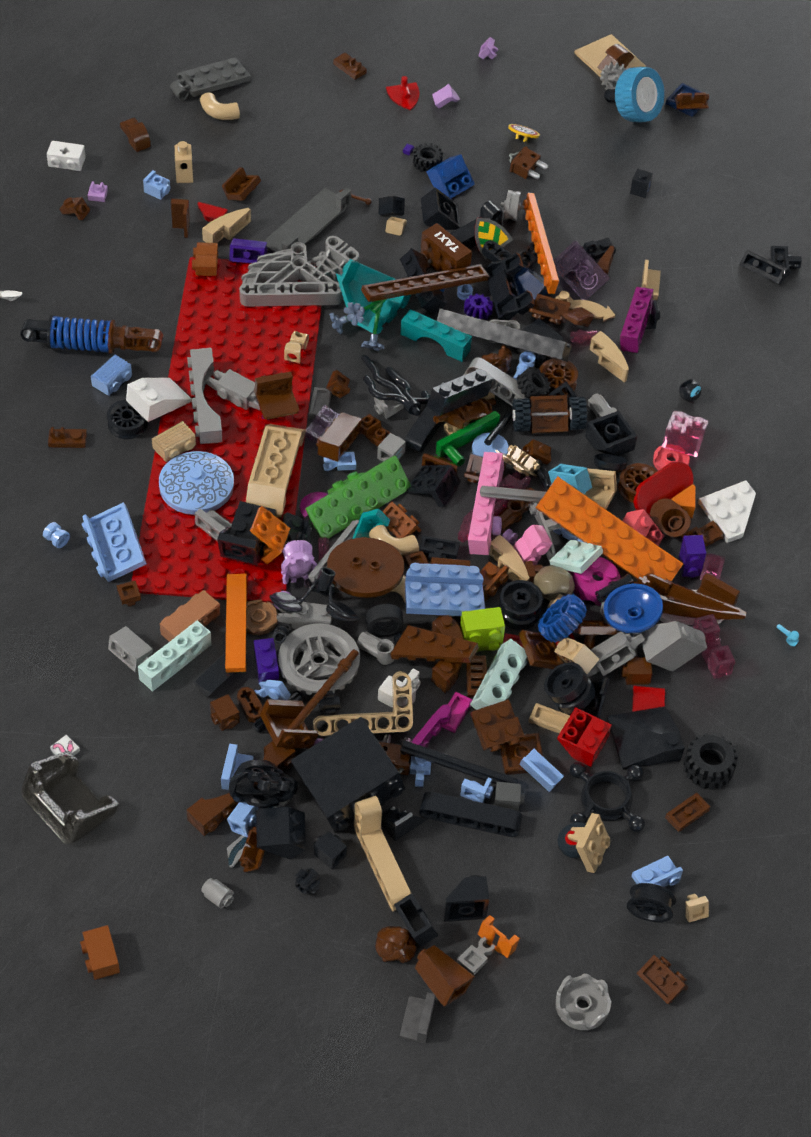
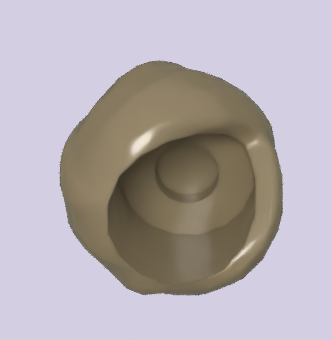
(554, 581)

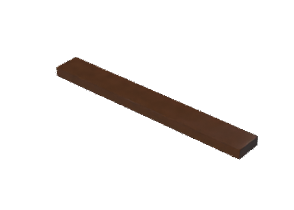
(424, 283)

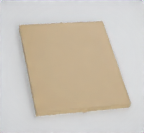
(595, 52)

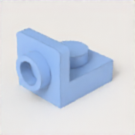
(476, 792)

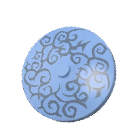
(196, 482)

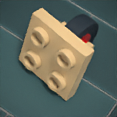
(585, 841)

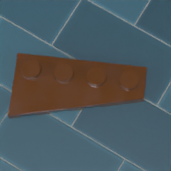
(433, 646)

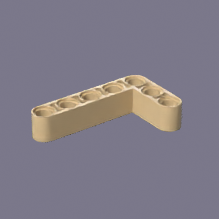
(393, 717)
(368, 830)

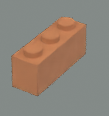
(200, 608)

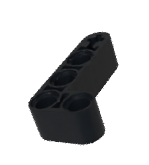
(466, 233)

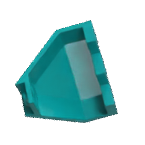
(351, 282)

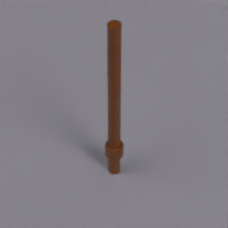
(343, 666)

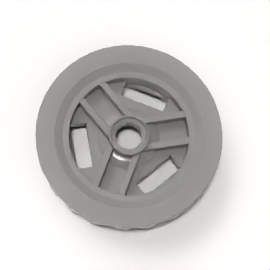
(314, 641)

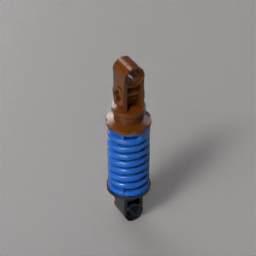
(90, 336)

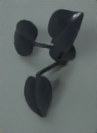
(321, 585)

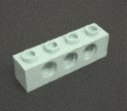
(174, 655)
(501, 675)

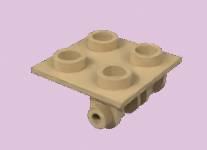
(520, 460)

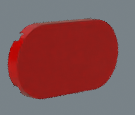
(663, 485)

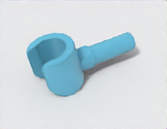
(793, 636)

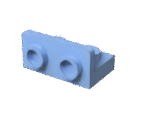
(659, 872)

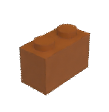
(100, 951)

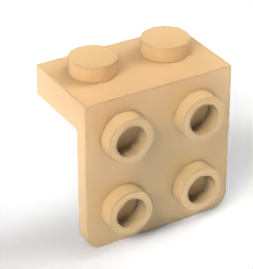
(603, 486)

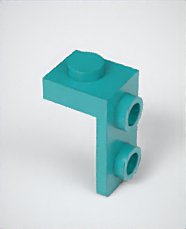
(368, 521)

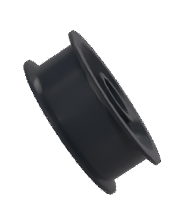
(125, 421)
(651, 902)

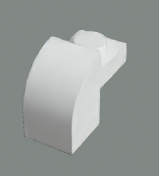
(385, 689)

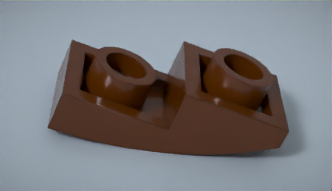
(373, 430)

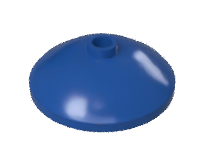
(633, 608)

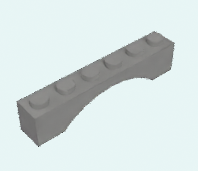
(208, 421)

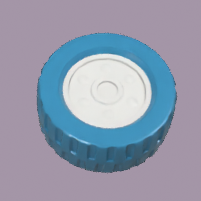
(638, 94)

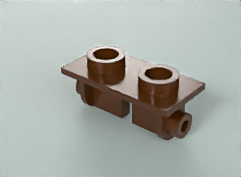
(686, 101)
(251, 857)

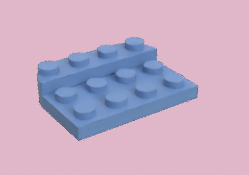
(443, 589)

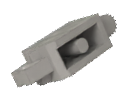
(234, 388)
(615, 652)

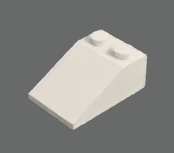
(155, 397)

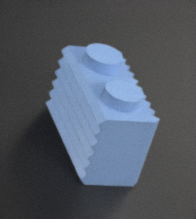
(111, 375)

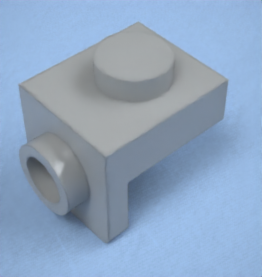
(387, 408)

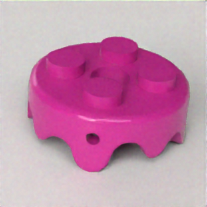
(588, 585)

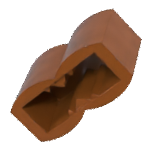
(206, 259)

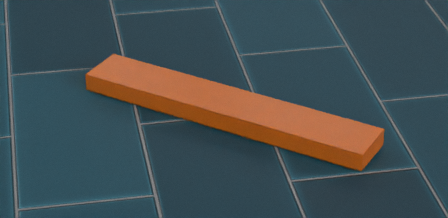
(236, 623)

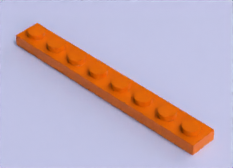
(541, 243)

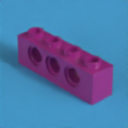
(636, 320)

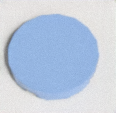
(479, 446)

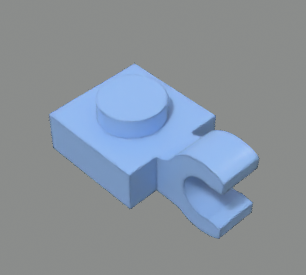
(346, 462)
(274, 689)
(420, 768)

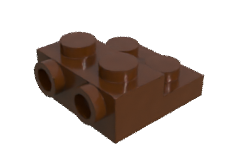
(497, 726)

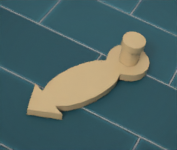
(598, 310)

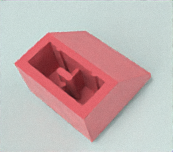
(642, 523)

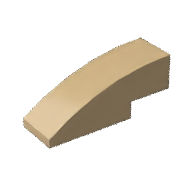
(226, 226)
(609, 355)
(506, 555)

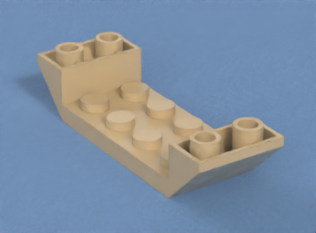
(274, 466)

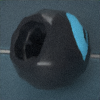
(690, 390)

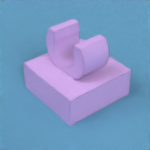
(488, 49)
(97, 192)

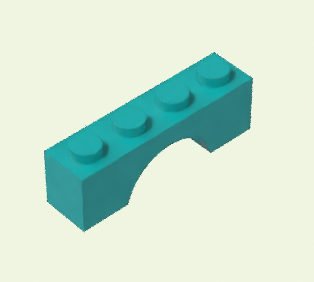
(453, 341)

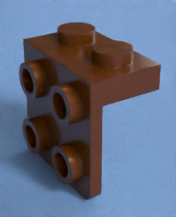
(550, 308)
(276, 395)

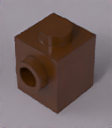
(637, 671)
(224, 713)

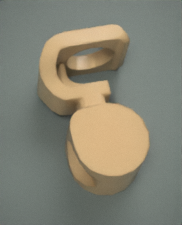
(297, 342)

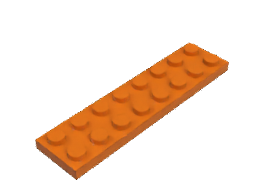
(600, 527)

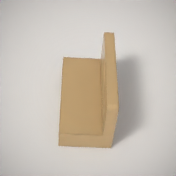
(651, 280)

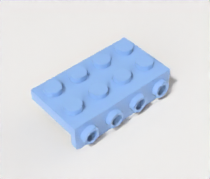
(114, 542)

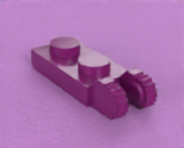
(433, 726)

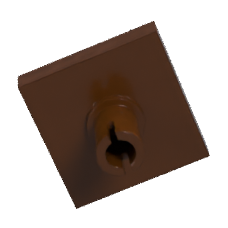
(591, 628)

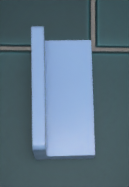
(232, 762)
(541, 770)

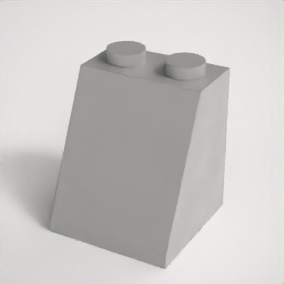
(672, 644)

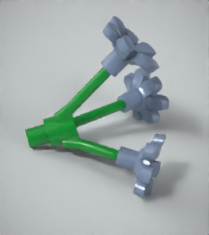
(355, 314)

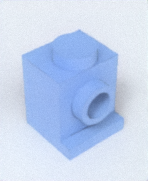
(156, 185)
(242, 818)

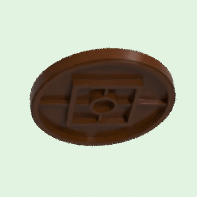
(366, 567)

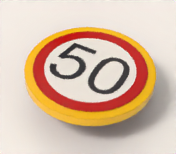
(524, 131)

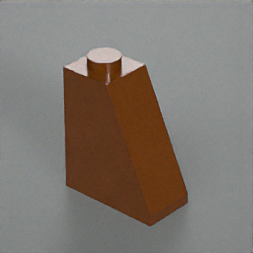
(443, 975)

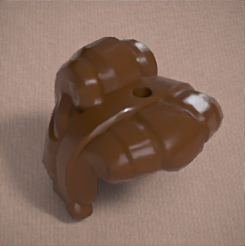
(501, 360)
(395, 944)

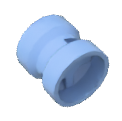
(56, 535)

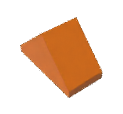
(686, 500)

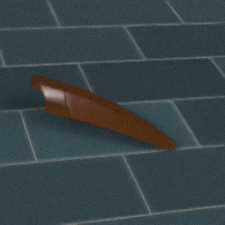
(689, 603)

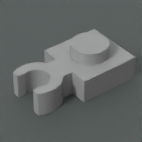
(475, 958)

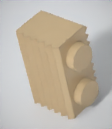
(174, 441)

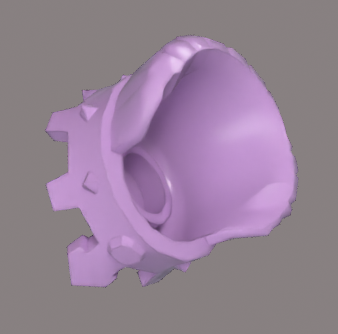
(297, 561)

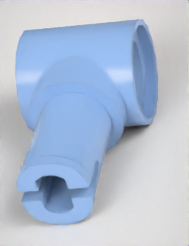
(526, 360)

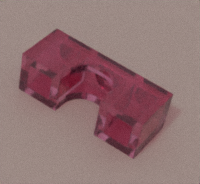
(718, 658)

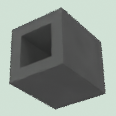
(509, 795)

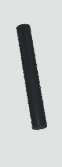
(501, 424)

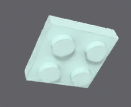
(576, 556)

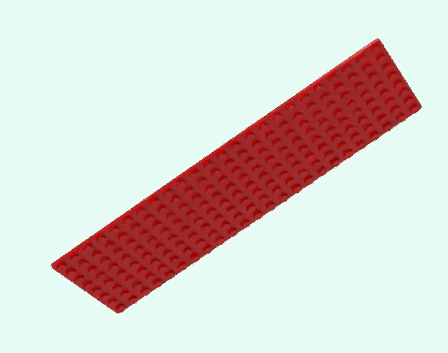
(251, 343)

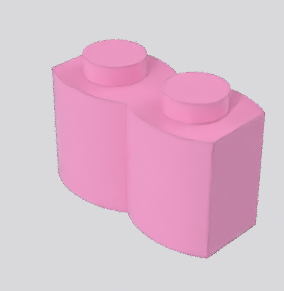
(533, 544)

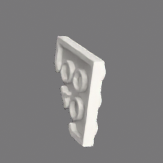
(730, 509)

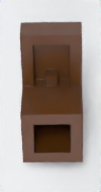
(616, 54)

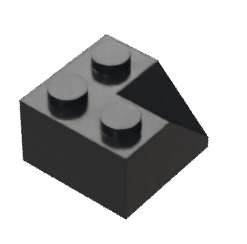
(611, 434)

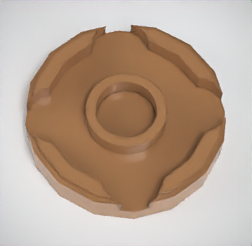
(260, 617)

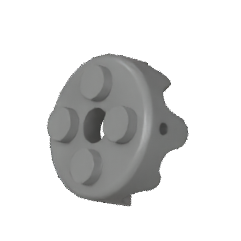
(586, 989)

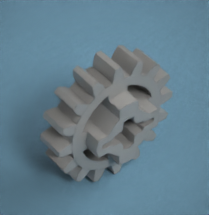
(611, 74)

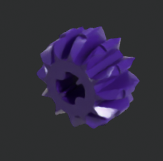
(478, 307)

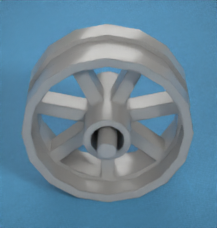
(512, 205)

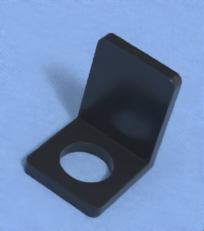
(654, 317)

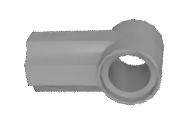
(600, 406)
(376, 647)

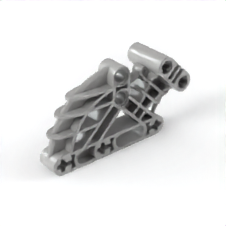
(275, 276)

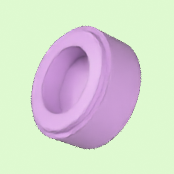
(497, 525)

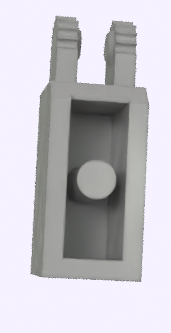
(310, 614)

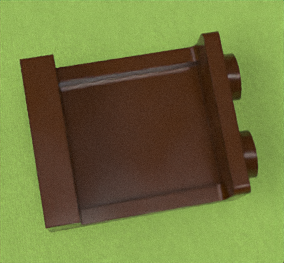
(278, 716)

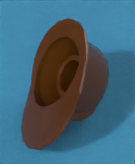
(670, 517)

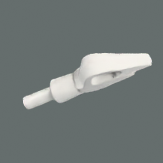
(10, 295)

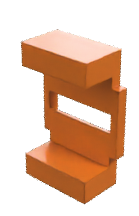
(504, 946)

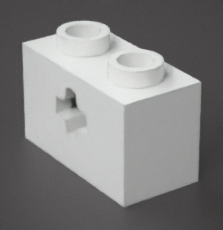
(66, 155)

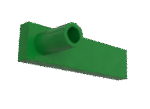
(449, 444)

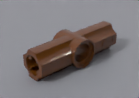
(513, 512)

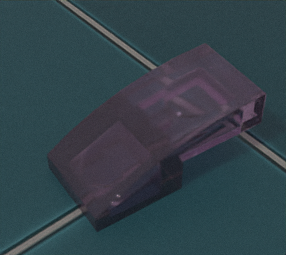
(320, 423)

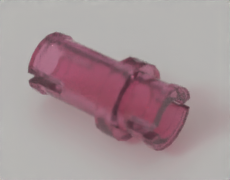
(581, 336)

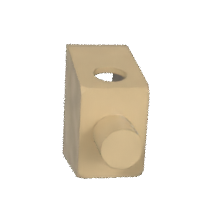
(183, 154)

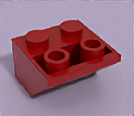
(584, 736)

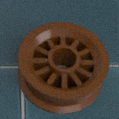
(559, 372)
(632, 477)

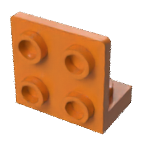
(271, 532)

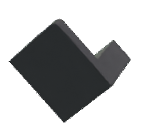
(391, 205)

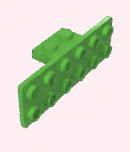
(357, 495)

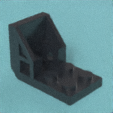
(238, 541)

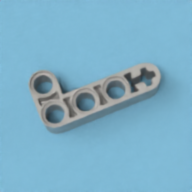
(502, 384)

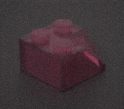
(685, 433)

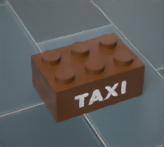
(444, 250)

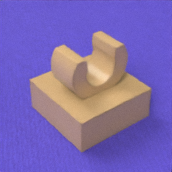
(696, 908)

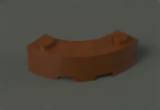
(446, 673)

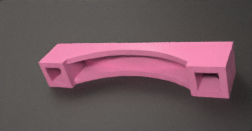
(482, 518)

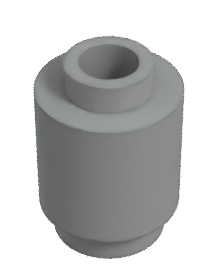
(217, 893)

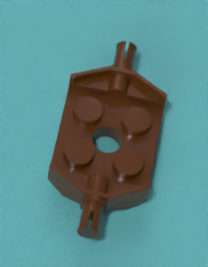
(467, 413)

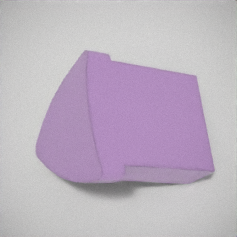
(445, 96)

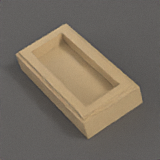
(548, 718)

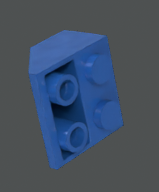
(451, 176)

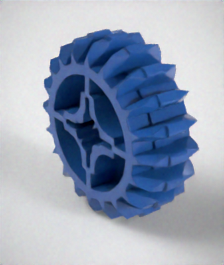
(562, 618)

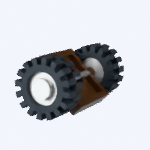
(549, 414)

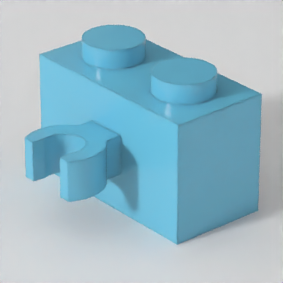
(572, 475)

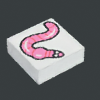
(65, 744)

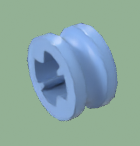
(464, 295)

